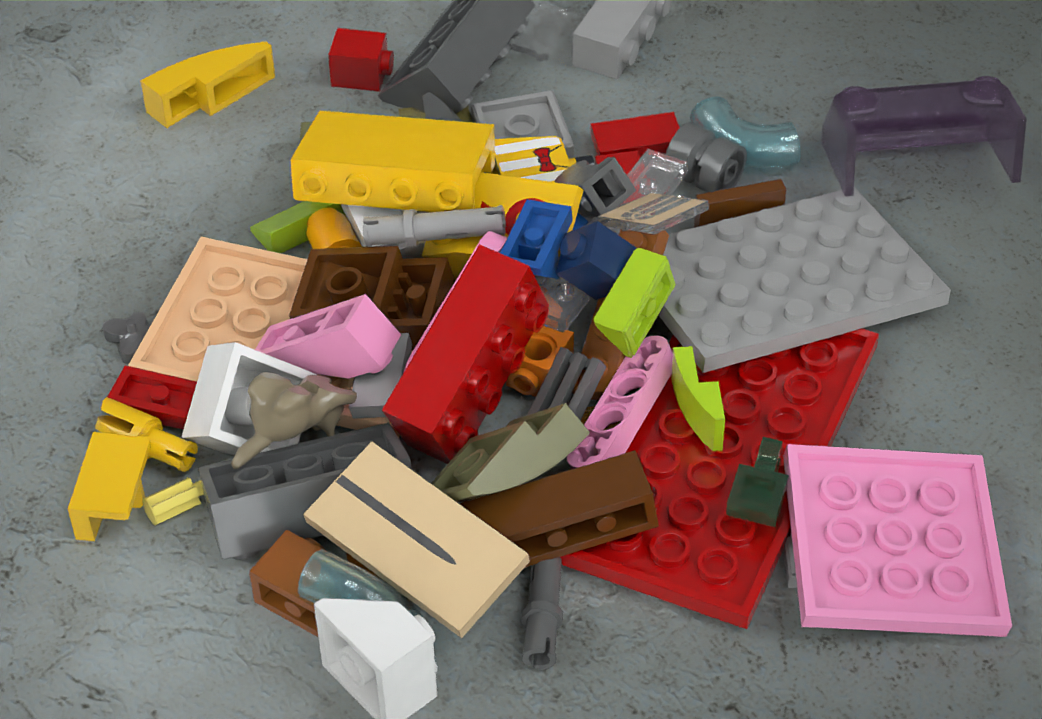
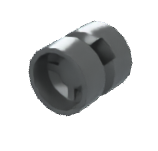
(711, 160)

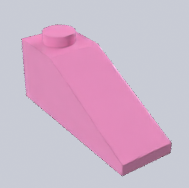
(335, 340)

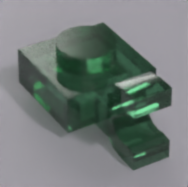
(760, 489)

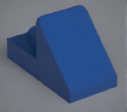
(539, 236)

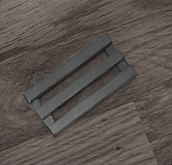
(562, 379)

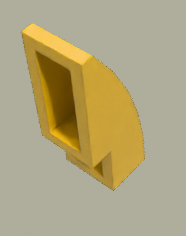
(207, 81)

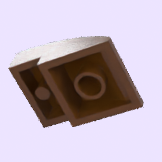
(399, 287)

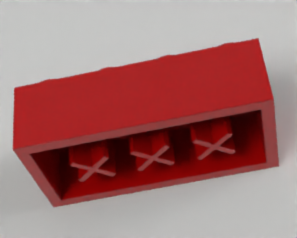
(467, 355)

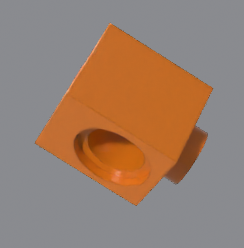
(538, 359)

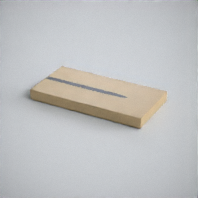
(417, 539)

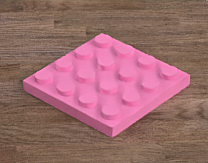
(895, 541)

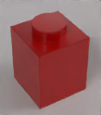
(359, 59)

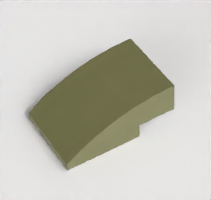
(511, 454)

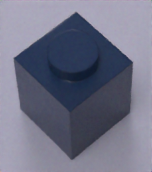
(593, 258)

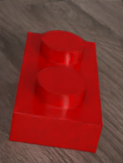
(155, 394)

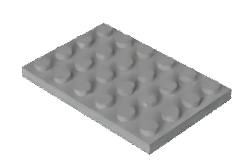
(791, 279)

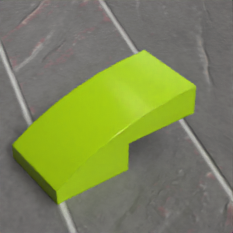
(698, 401)

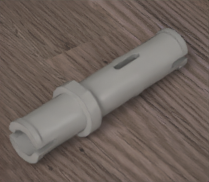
(433, 226)

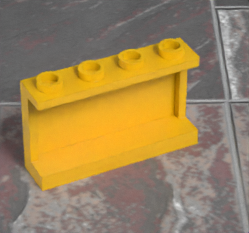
(392, 161)

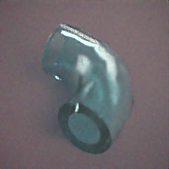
(765, 144)
(336, 578)

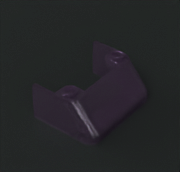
(923, 117)

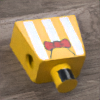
(533, 158)

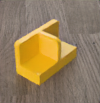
(108, 482)

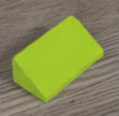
(288, 227)
(635, 300)

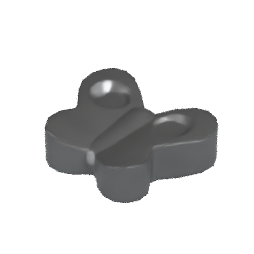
(127, 332)

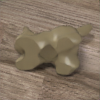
(286, 410)

